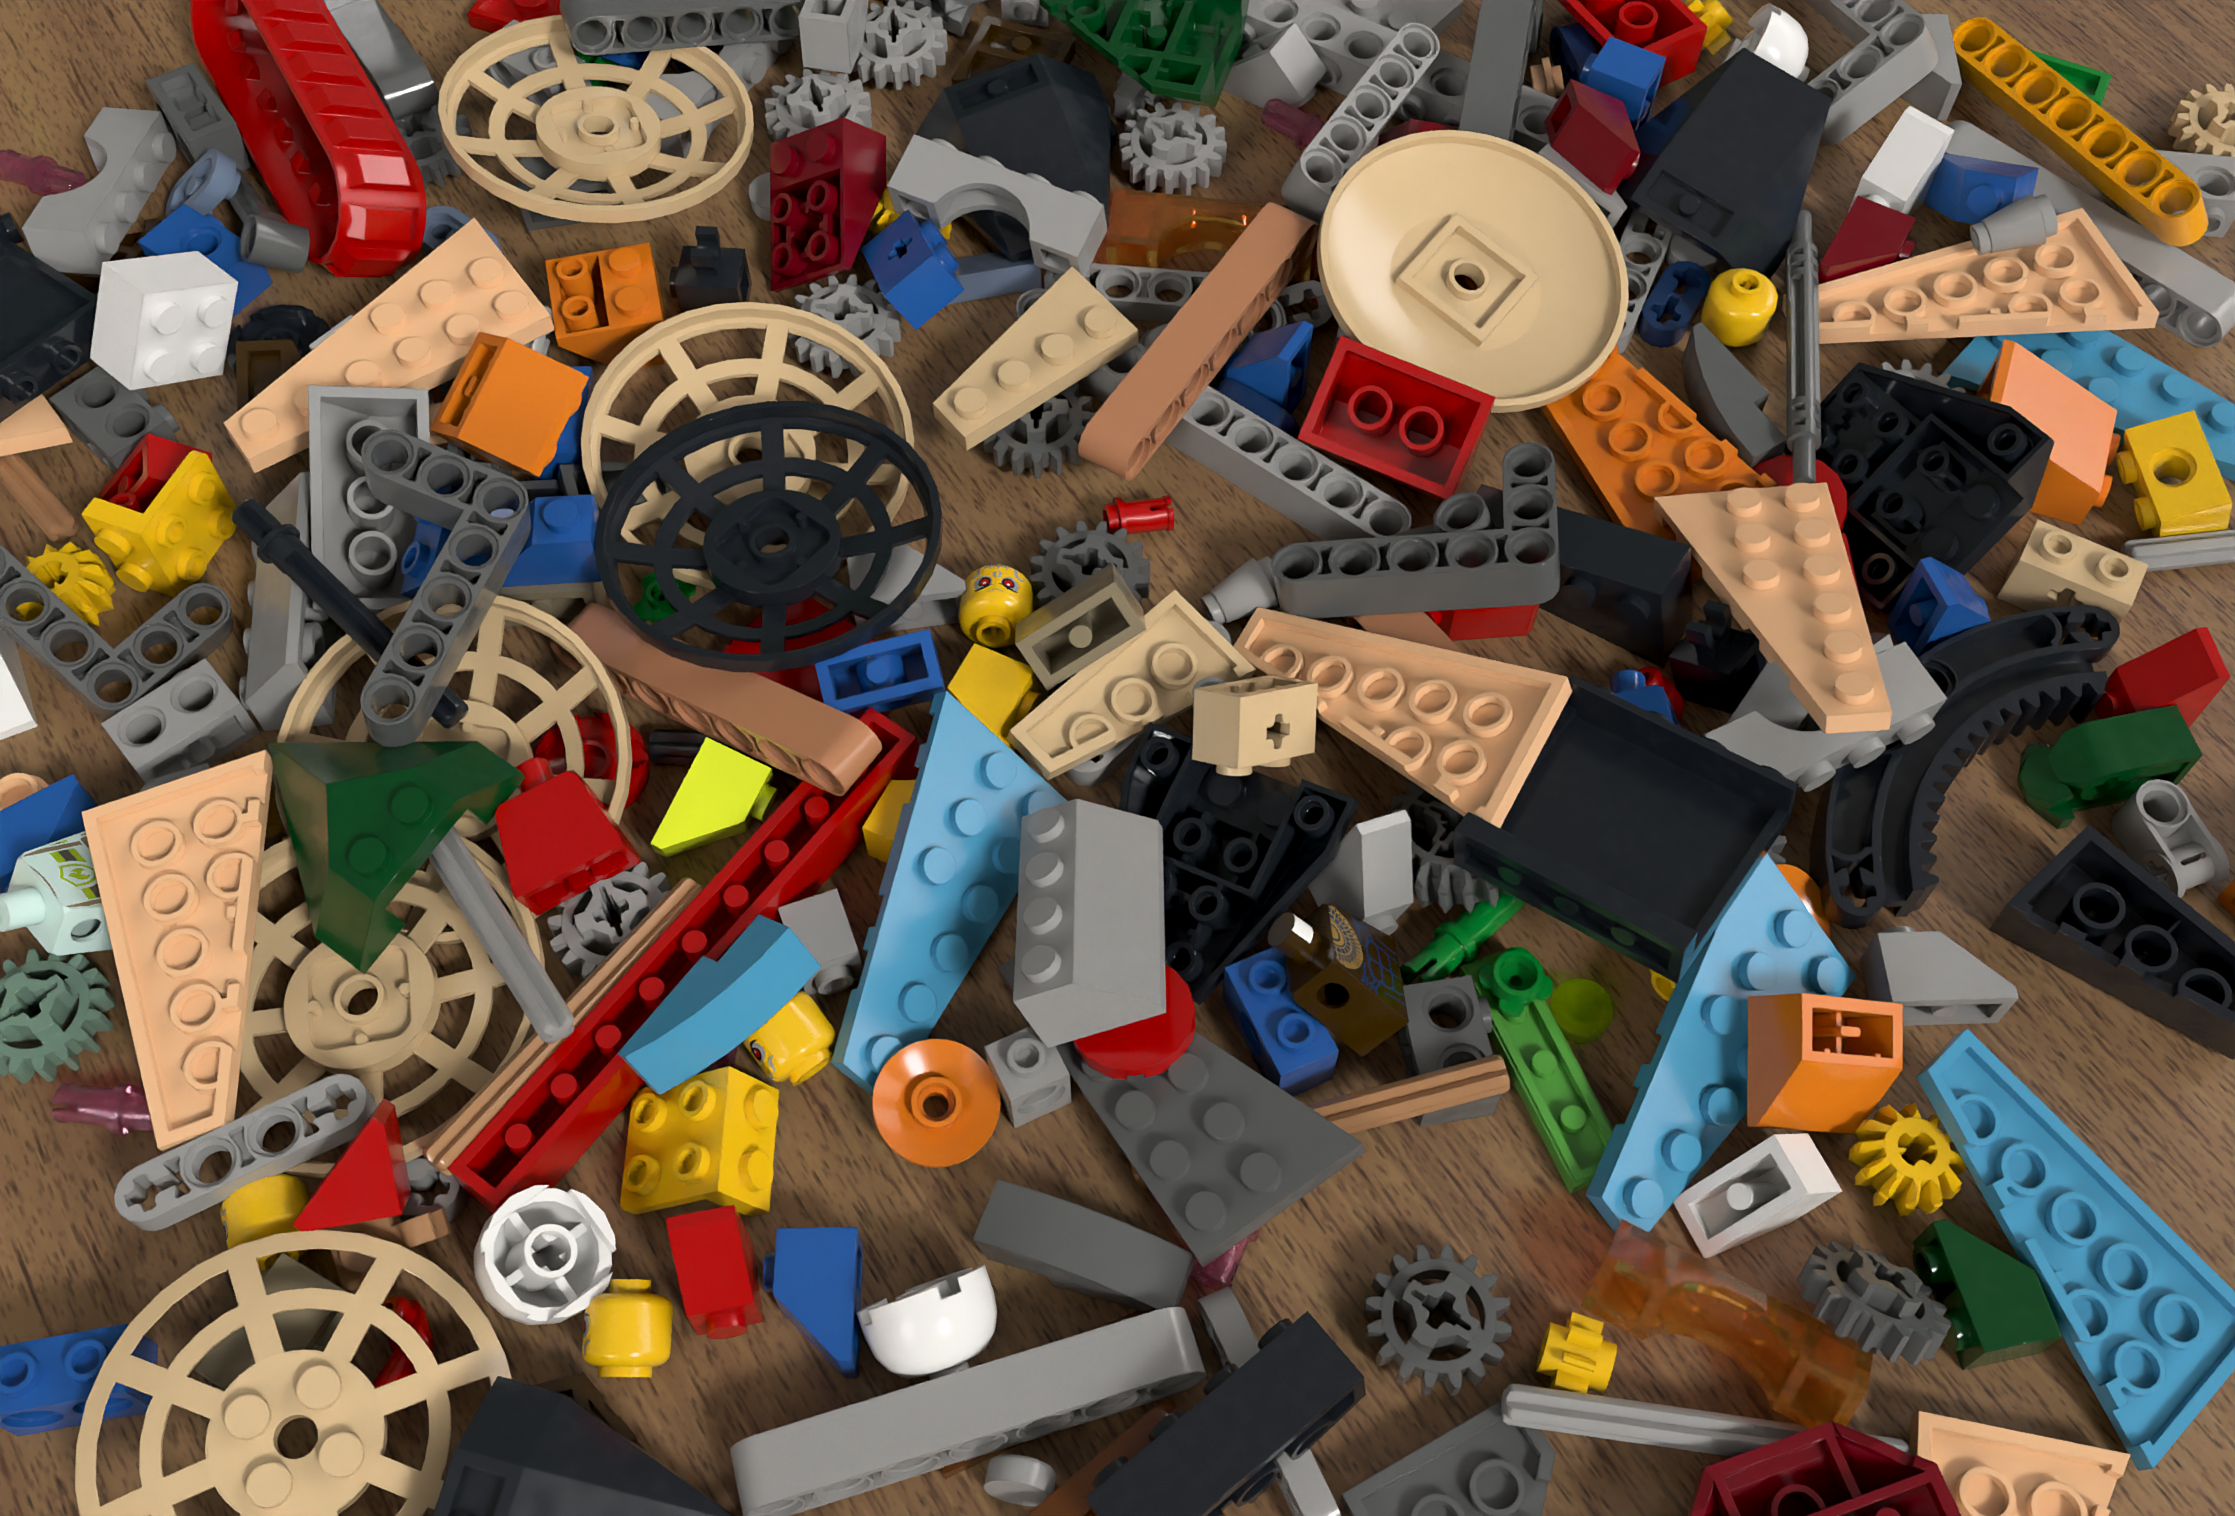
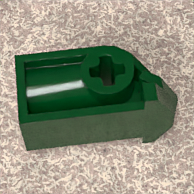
(2105, 762)

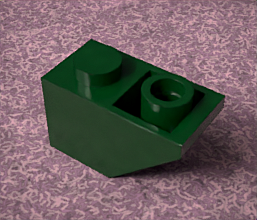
(1988, 1295)

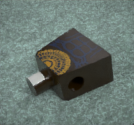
(1343, 974)

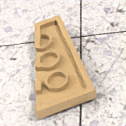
(1039, 356)
(1128, 689)

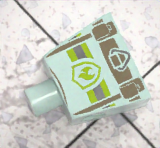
(57, 898)

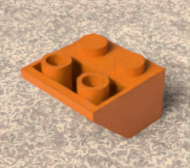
(605, 300)
(509, 404)
(1820, 1060)

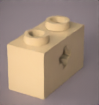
(2069, 570)
(1254, 723)

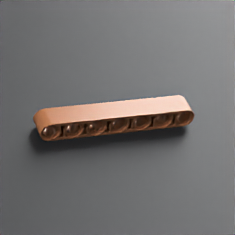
(1198, 341)
(732, 707)

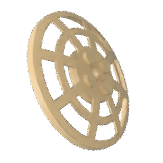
(566, 122)
(693, 382)
(483, 721)
(405, 1008)
(290, 1385)

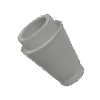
(2016, 226)
(1242, 592)

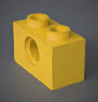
(2181, 451)

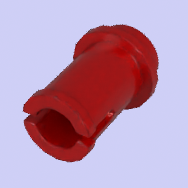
(1139, 515)

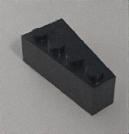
(1617, 581)
(2128, 937)
(1236, 1433)

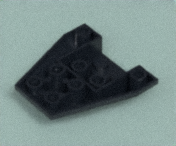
(1031, 120)
(1731, 162)
(1925, 474)
(1230, 850)
(553, 1457)

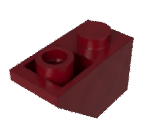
(1593, 135)

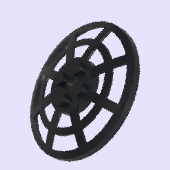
(763, 519)

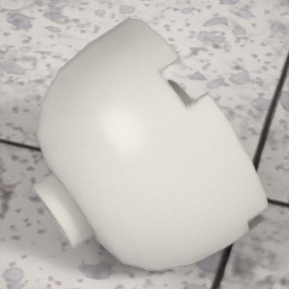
(1777, 40)
(544, 1255)
(933, 1325)

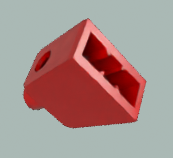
(558, 838)

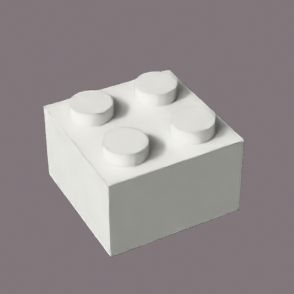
(162, 319)

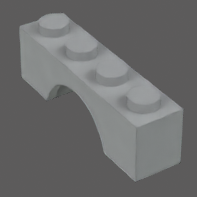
(747, 60)
(947, 183)
(88, 223)
(1814, 756)

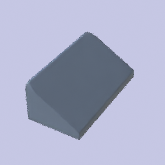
(995, 276)

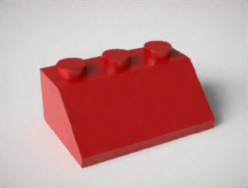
(1653, 25)
(1396, 420)

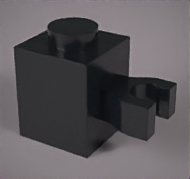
(710, 273)
(1716, 662)

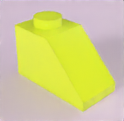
(715, 800)

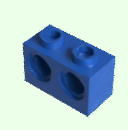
(51, 1378)

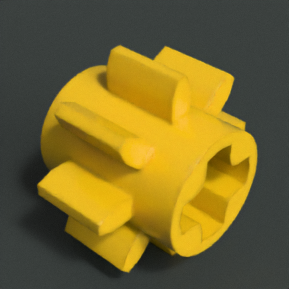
(1716, 19)
(1577, 1355)

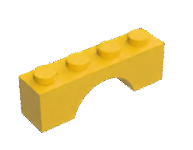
(997, 694)

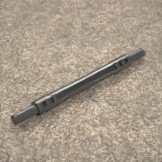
(1802, 351)

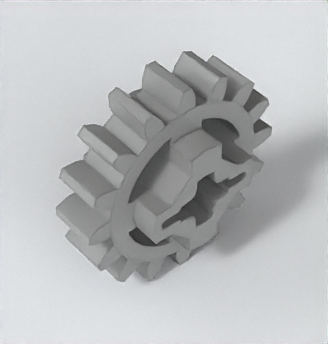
(901, 45)
(814, 102)
(1172, 148)
(858, 311)
(586, 922)

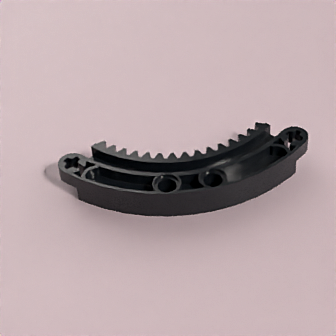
(1997, 680)

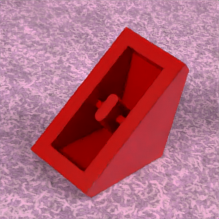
(366, 1179)

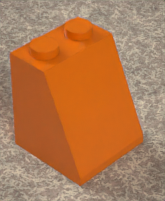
(2067, 414)

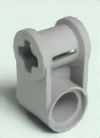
(2170, 839)

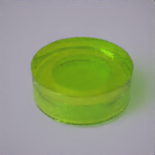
(1581, 1010)

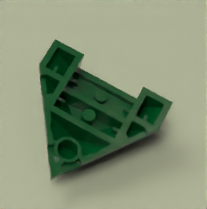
(1164, 45)
(370, 819)

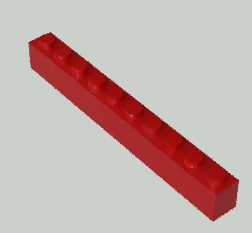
(585, 1079)

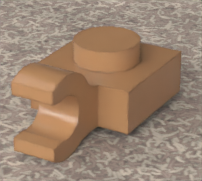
(353, 1266)

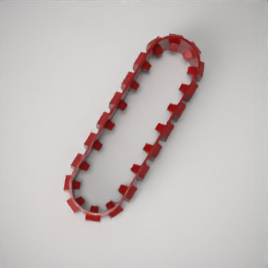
(315, 131)

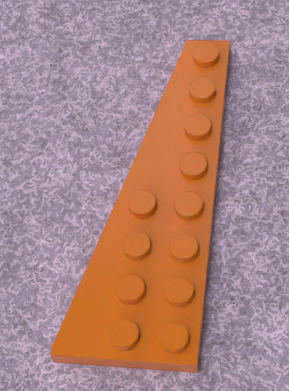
(1641, 445)

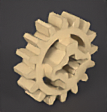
(2206, 122)

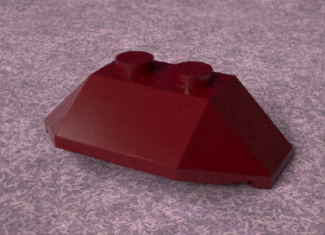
(1823, 1474)

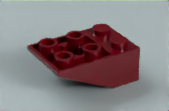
(822, 199)

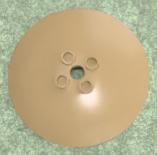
(1486, 210)

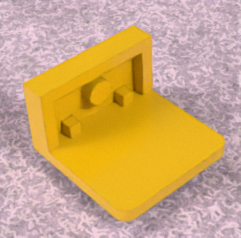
(175, 535)
(702, 1143)

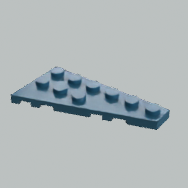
(2119, 375)
(941, 887)
(1699, 1071)
(2122, 1285)

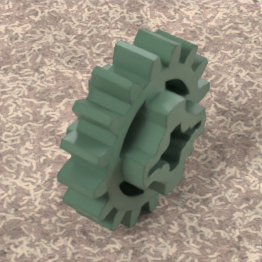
(50, 1014)

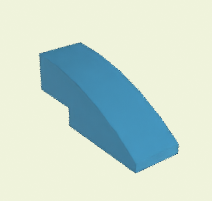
(720, 1005)

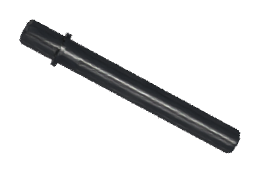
(284, 549)

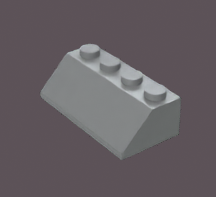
(350, 528)
(284, 630)
(1089, 921)

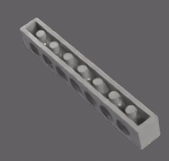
(1352, 44)

